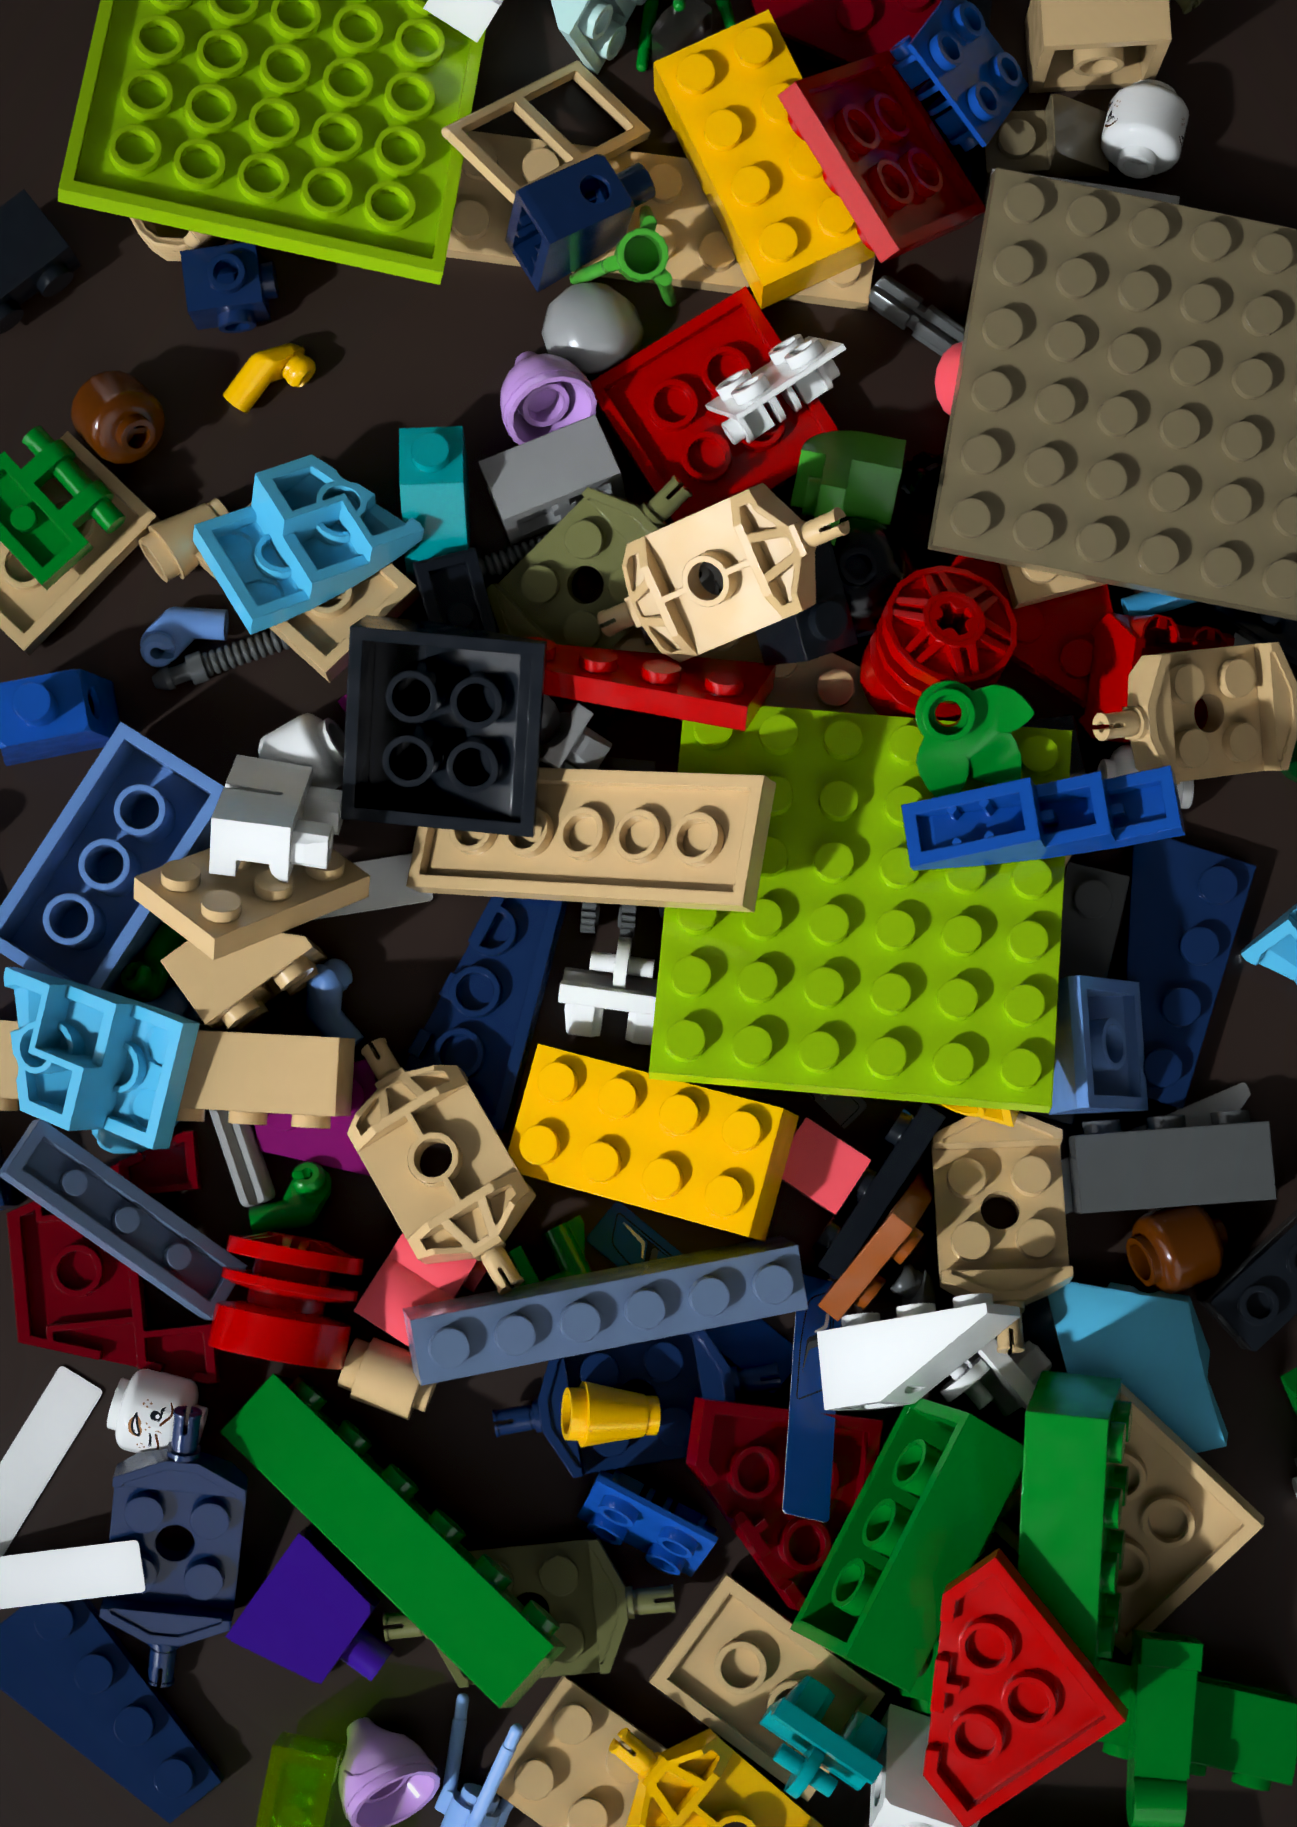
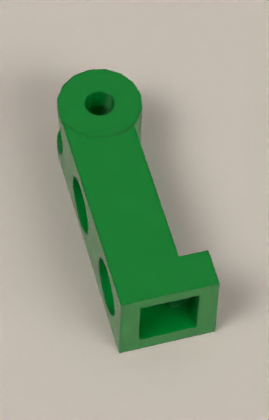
(1161, 1726)

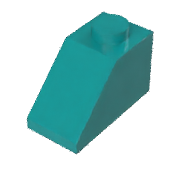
(434, 490)

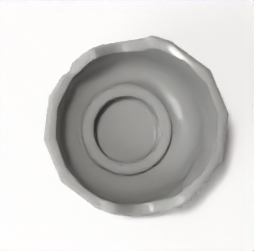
(592, 327)

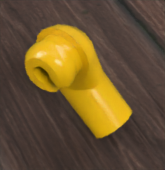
(266, 367)

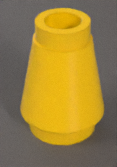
(607, 1414)

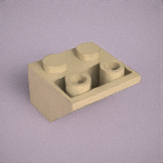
(237, 986)

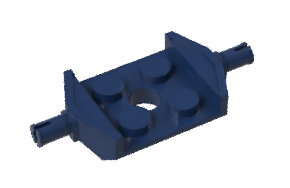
(676, 1369)
(189, 1589)

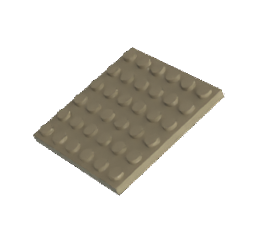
(1127, 397)

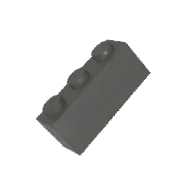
(1170, 1163)

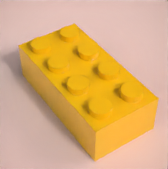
(752, 163)
(652, 1142)

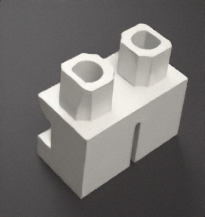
(273, 818)

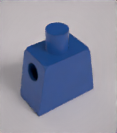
(53, 716)

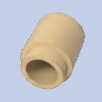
(384, 1378)

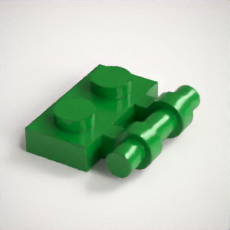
(33, 526)

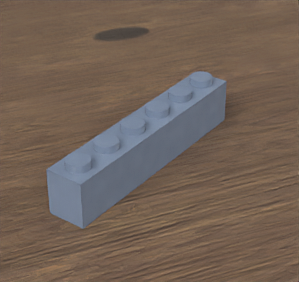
(604, 1309)

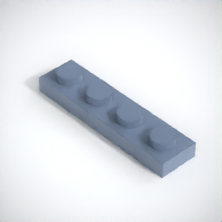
(120, 1218)

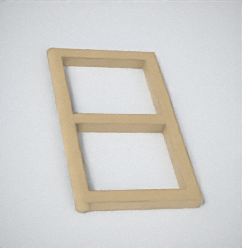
(519, 103)

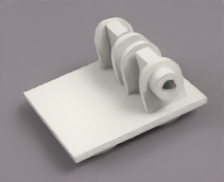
(794, 362)

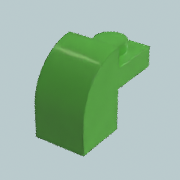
(851, 473)

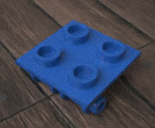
(967, 69)
(670, 1540)

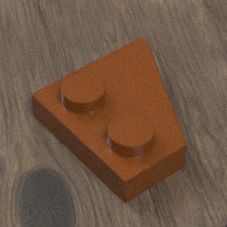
(892, 1238)

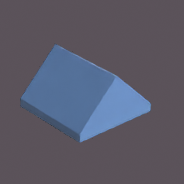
(1098, 1047)

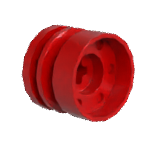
(935, 630)
(286, 1301)

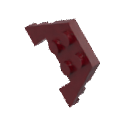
(90, 1303)

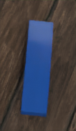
(1042, 820)

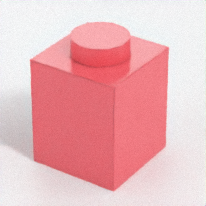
(822, 1166)

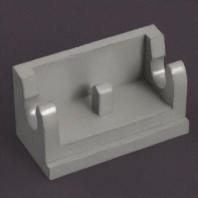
(545, 477)

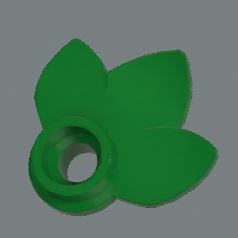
(974, 745)

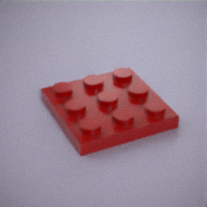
(881, 155)
(662, 418)

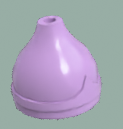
(544, 396)
(383, 1776)

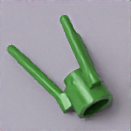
(638, 257)

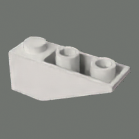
(903, 1358)

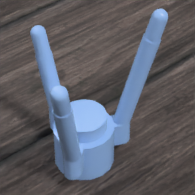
(475, 1803)

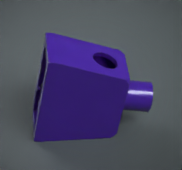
(312, 1615)

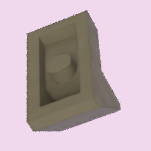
(1050, 142)

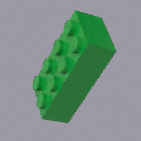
(1075, 1504)
(907, 1537)

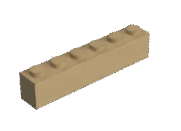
(245, 1076)

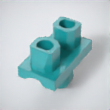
(846, 1756)

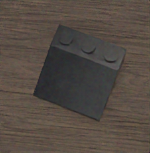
(442, 726)

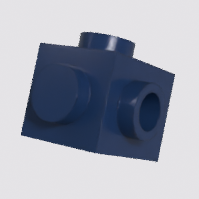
(228, 286)

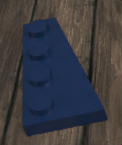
(1178, 943)
(494, 1002)
(96, 1697)

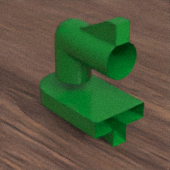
(566, 1247)

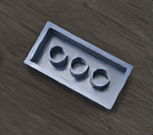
(75, 898)

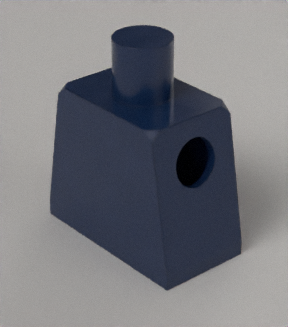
(574, 217)

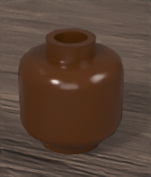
(117, 417)
(1177, 1247)

